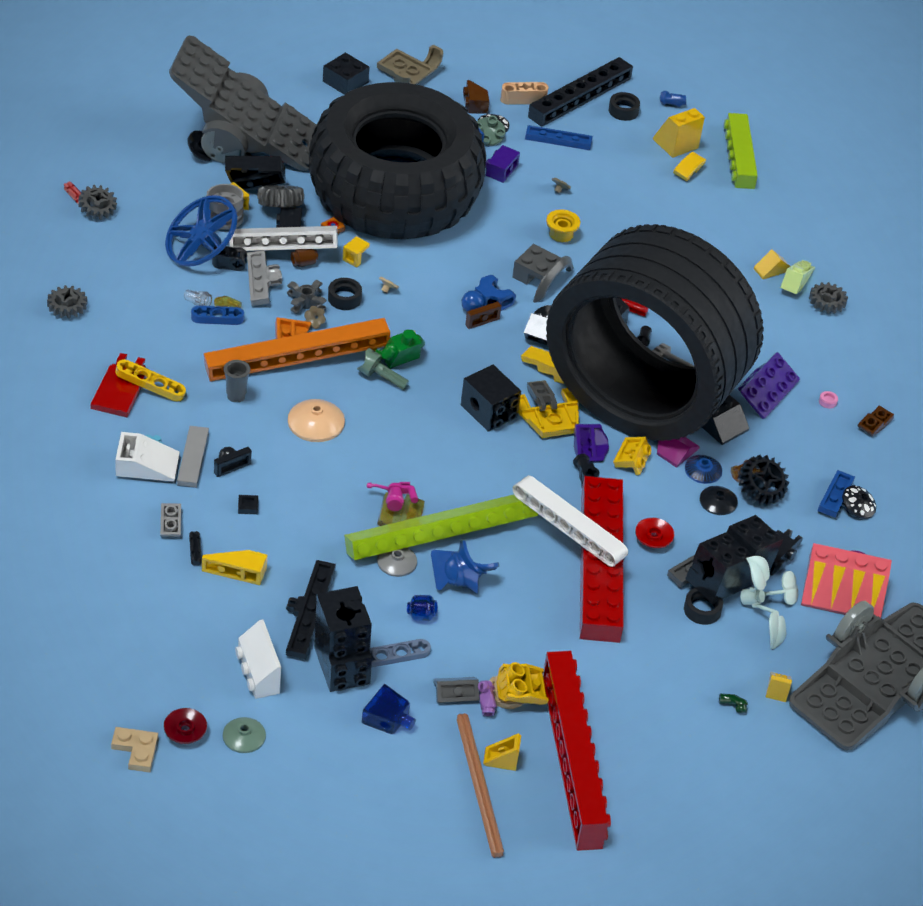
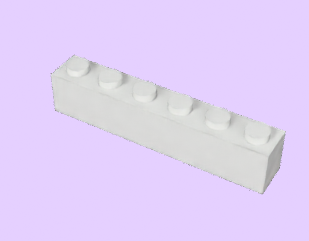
(285, 238)

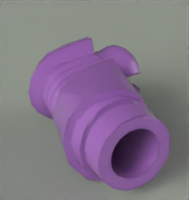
(487, 698)

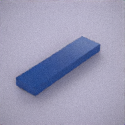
(558, 137)

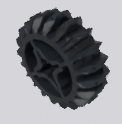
(757, 483)

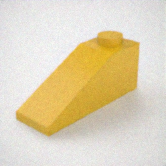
(237, 565)

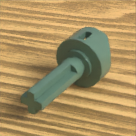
(373, 364)

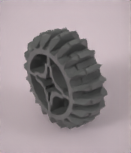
(280, 196)

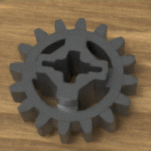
(97, 202)
(828, 297)
(67, 301)

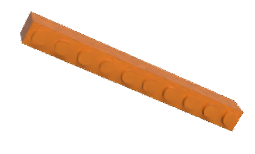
(301, 348)

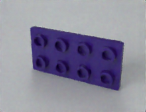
(768, 385)

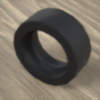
(624, 98)
(341, 302)
(700, 616)

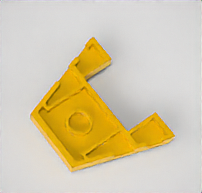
(551, 422)

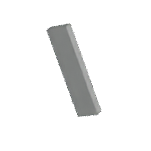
(193, 456)

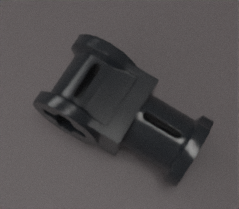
(585, 467)

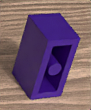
(502, 163)

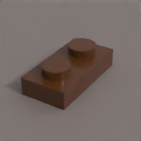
(483, 315)

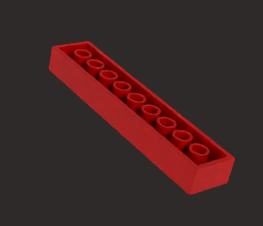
(600, 584)
(575, 751)

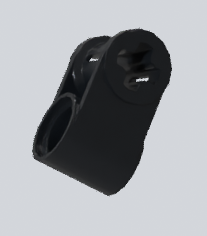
(228, 258)

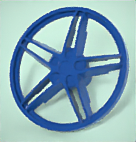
(202, 232)

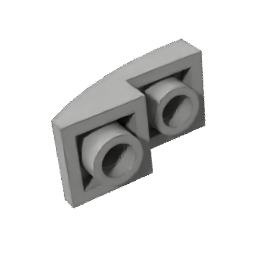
(170, 520)

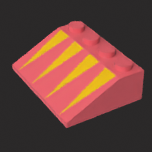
(843, 578)

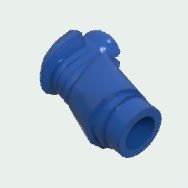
(674, 99)

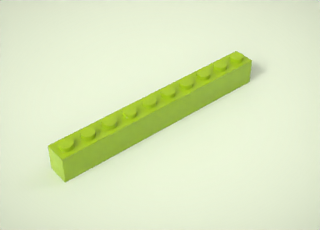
(436, 526)

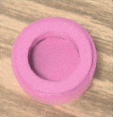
(828, 399)

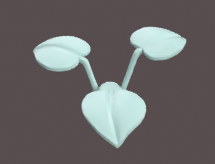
(756, 595)

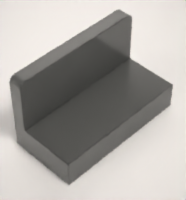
(456, 689)

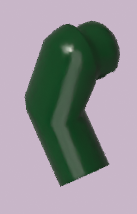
(732, 699)

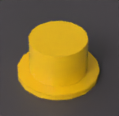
(562, 225)

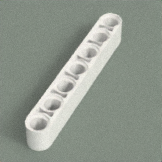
(570, 521)

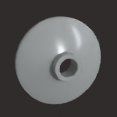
(397, 562)

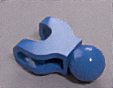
(487, 294)

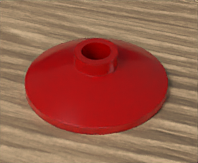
(654, 532)

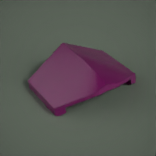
(676, 450)

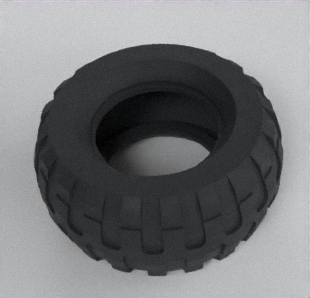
(391, 196)

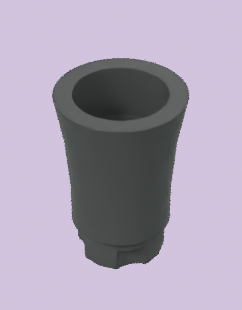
(236, 379)

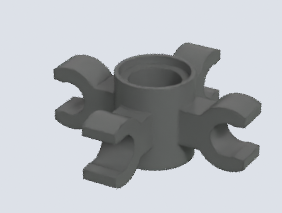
(306, 296)

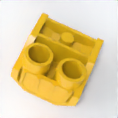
(521, 684)

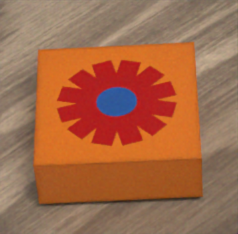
(334, 222)

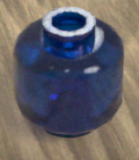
(422, 608)

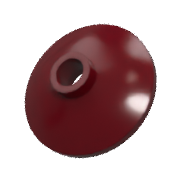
(185, 725)

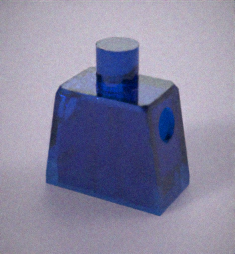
(387, 711)

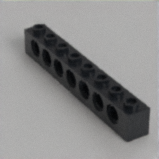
(580, 91)

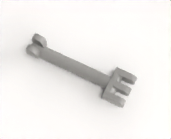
(665, 352)

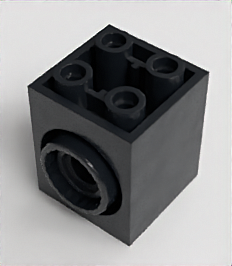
(490, 397)

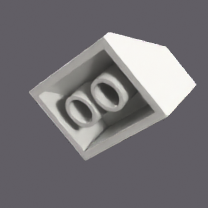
(259, 661)

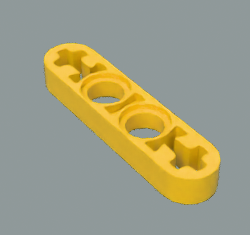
(149, 382)

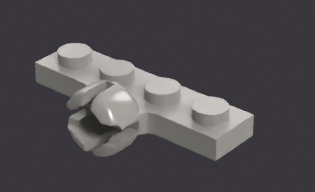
(261, 277)

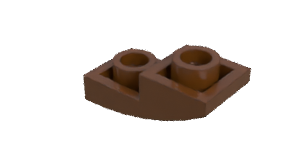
(876, 421)

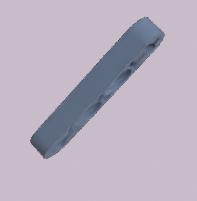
(392, 657)

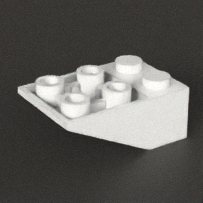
(145, 458)

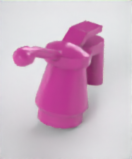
(395, 490)

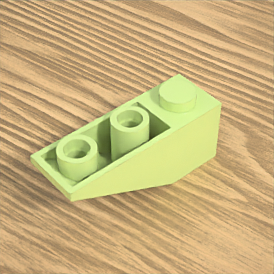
(797, 276)

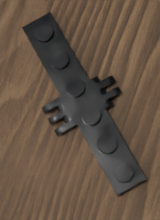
(305, 609)

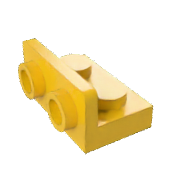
(633, 454)

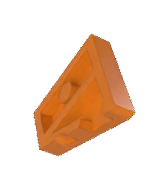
(290, 327)

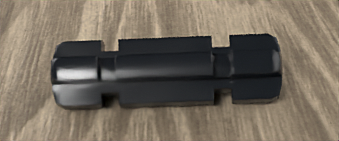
(195, 548)

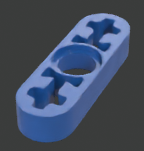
(234, 317)

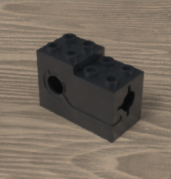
(721, 562)
(343, 638)

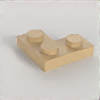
(140, 744)

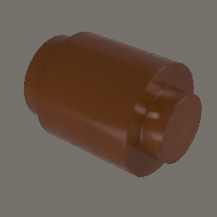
(304, 257)

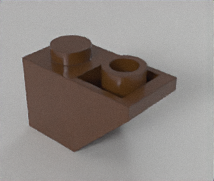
(476, 98)

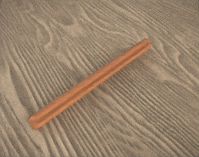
(480, 786)

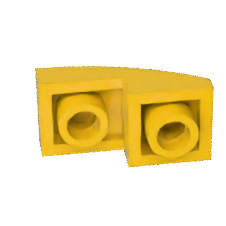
(689, 165)

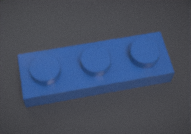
(832, 499)

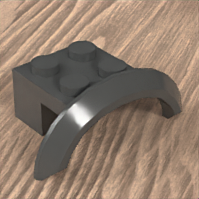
(542, 265)

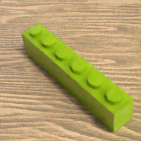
(740, 151)

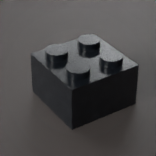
(345, 73)

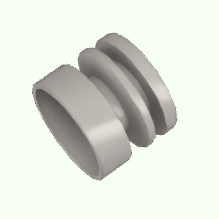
(234, 195)

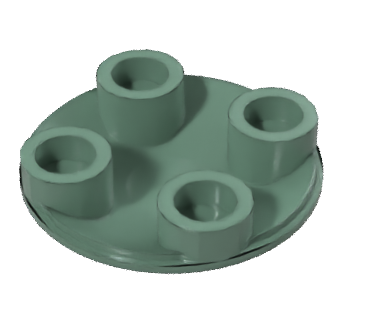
(493, 130)

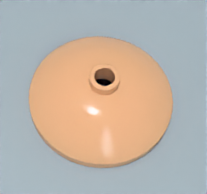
(316, 420)

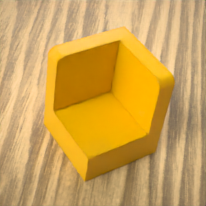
(353, 250)

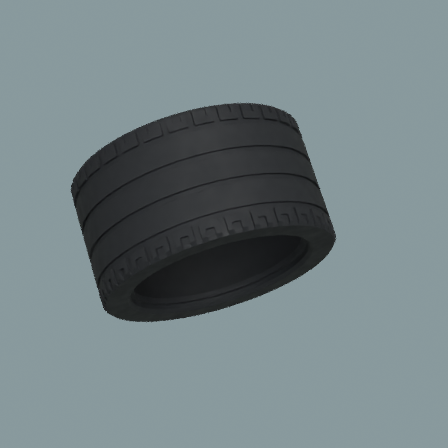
(691, 290)

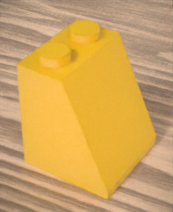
(680, 132)

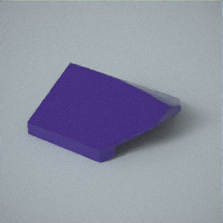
(590, 440)

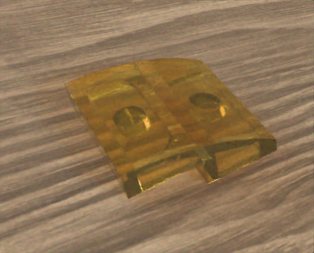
(408, 511)

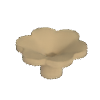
(387, 285)

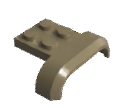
(409, 69)

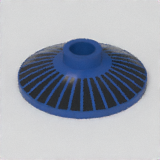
(703, 469)

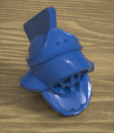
(458, 568)

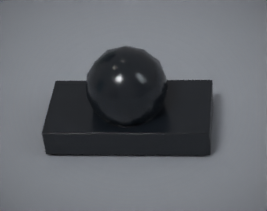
(231, 460)

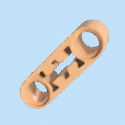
(523, 92)

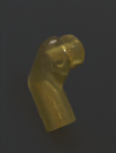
(226, 301)

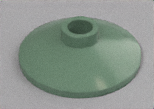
(244, 735)

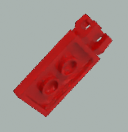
(116, 394)

